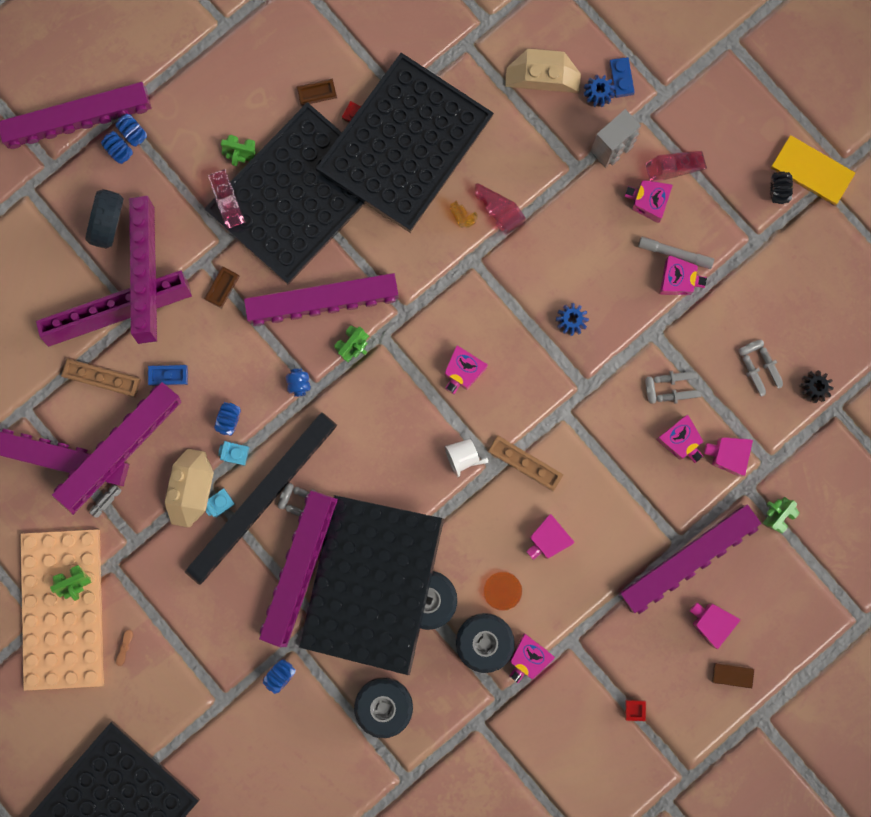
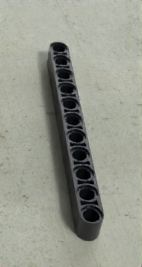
(260, 498)

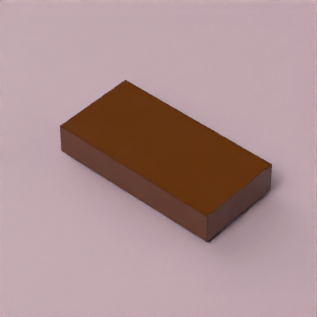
(316, 92)
(222, 287)
(733, 675)

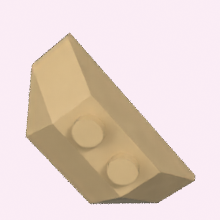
(543, 71)
(189, 488)

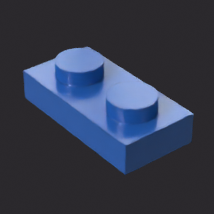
(622, 77)
(168, 375)

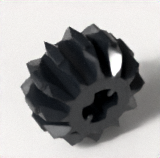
(781, 187)
(812, 391)

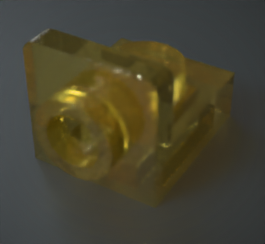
(459, 213)

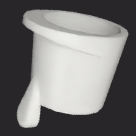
(462, 456)

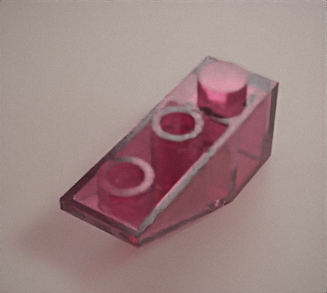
(675, 165)
(226, 198)
(502, 209)

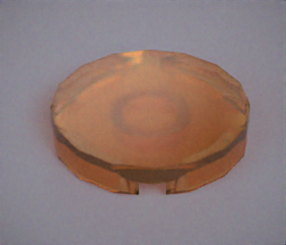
(502, 591)

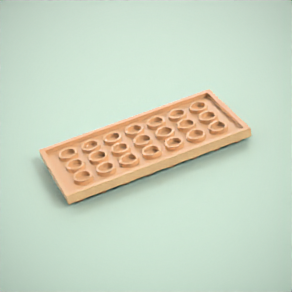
(58, 633)

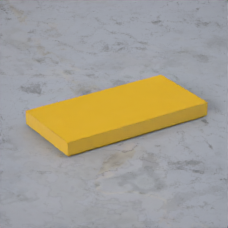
(813, 170)

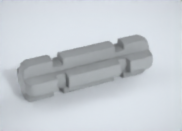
(105, 501)

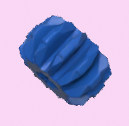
(593, 95)
(131, 130)
(117, 147)
(579, 322)
(227, 418)
(279, 676)

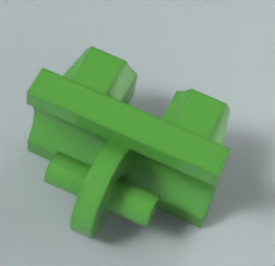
(238, 152)
(354, 345)
(778, 512)
(72, 586)

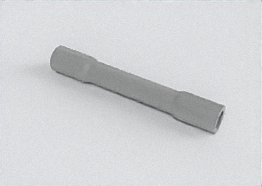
(655, 246)

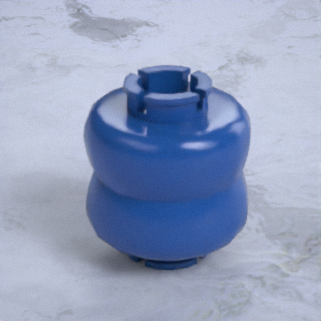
(298, 382)

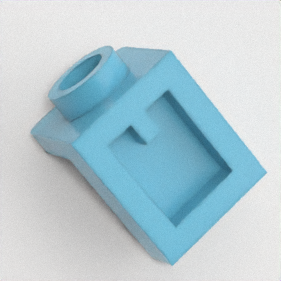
(233, 453)
(219, 503)

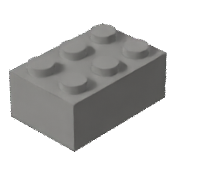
(615, 138)

